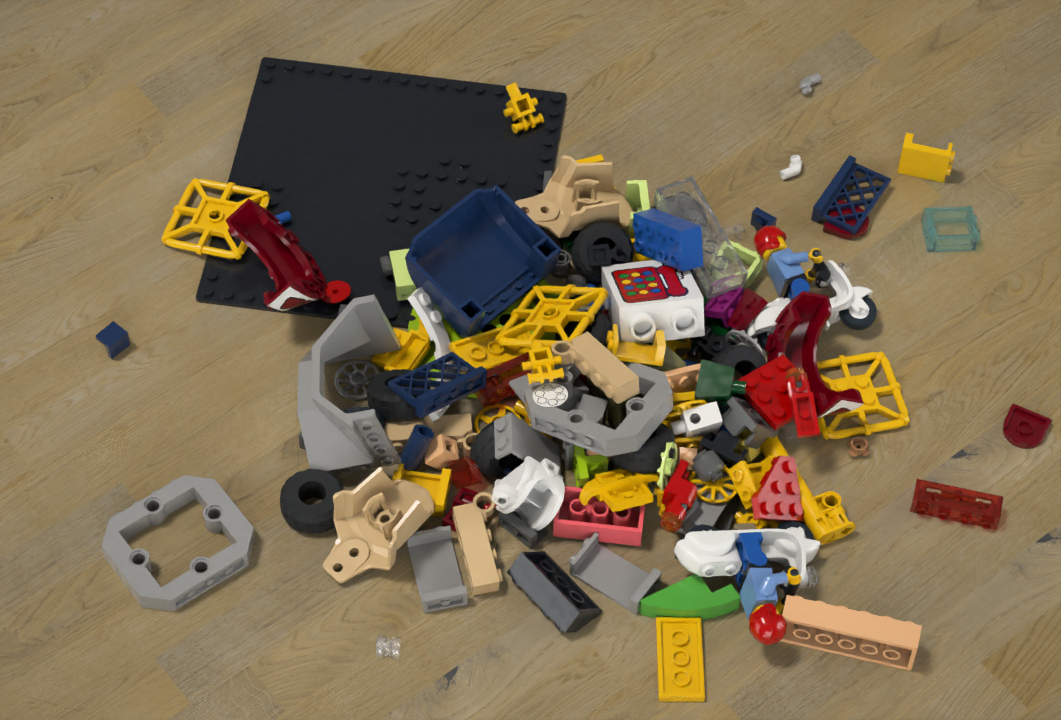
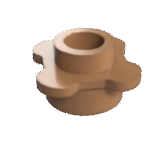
(860, 442)

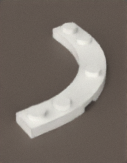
(435, 328)

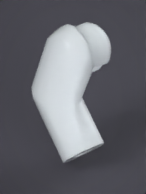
(794, 167)

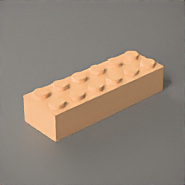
(851, 632)

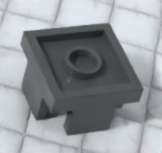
(743, 415)

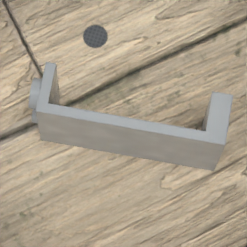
(522, 440)
(707, 512)
(436, 569)
(613, 575)

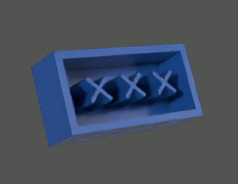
(668, 239)

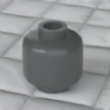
(708, 466)

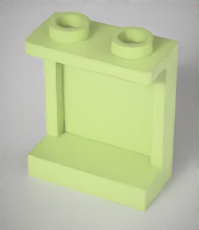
(638, 199)
(403, 281)

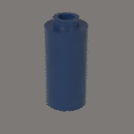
(416, 447)

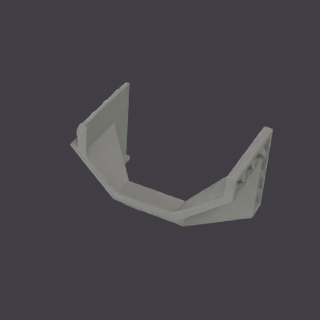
(338, 439)

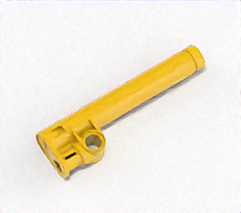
(824, 521)

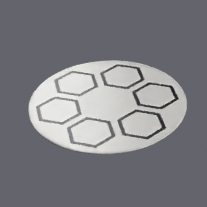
(550, 395)

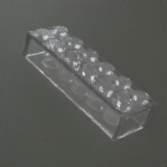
(721, 264)

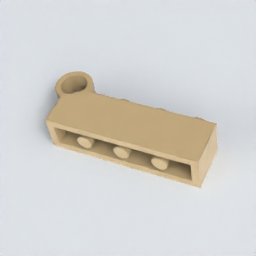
(599, 365)
(453, 426)
(475, 544)

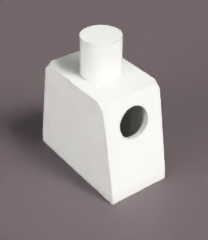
(698, 421)

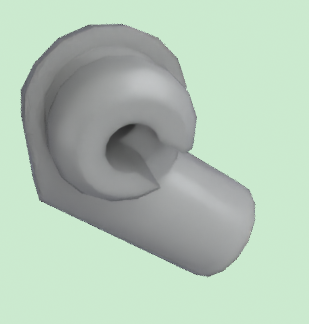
(807, 81)

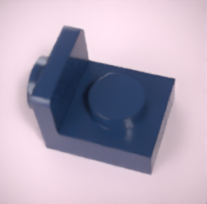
(761, 218)

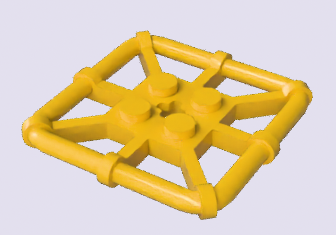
(202, 217)
(551, 314)
(868, 393)

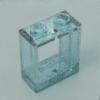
(944, 243)

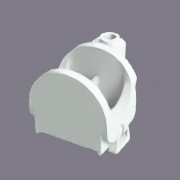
(531, 491)

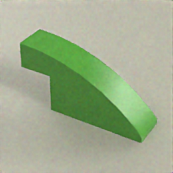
(690, 599)

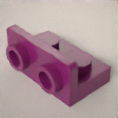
(724, 305)

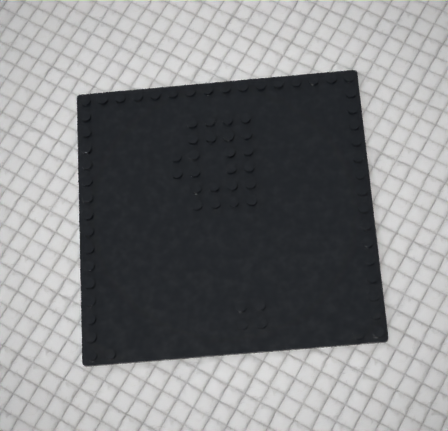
(368, 168)

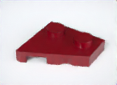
(746, 310)

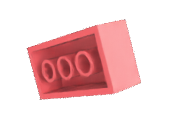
(582, 521)

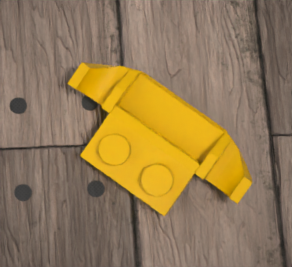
(413, 350)
(619, 489)

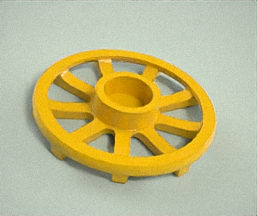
(714, 487)

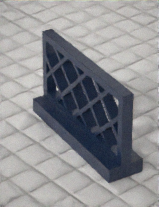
(839, 184)
(445, 392)

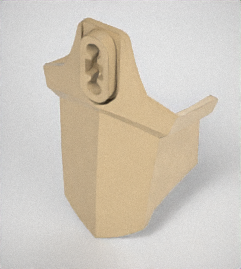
(578, 197)
(375, 523)

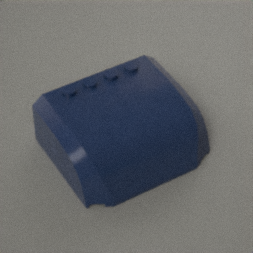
(480, 259)

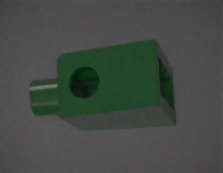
(717, 383)

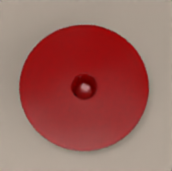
(336, 291)

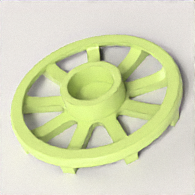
(668, 466)

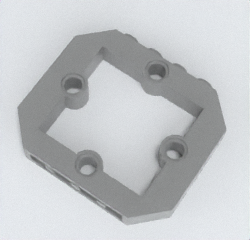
(573, 426)
(192, 583)

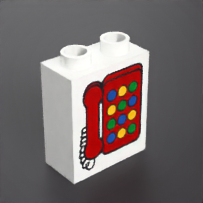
(650, 298)

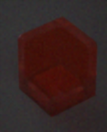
(464, 472)

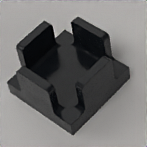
(723, 446)

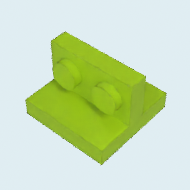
(587, 466)

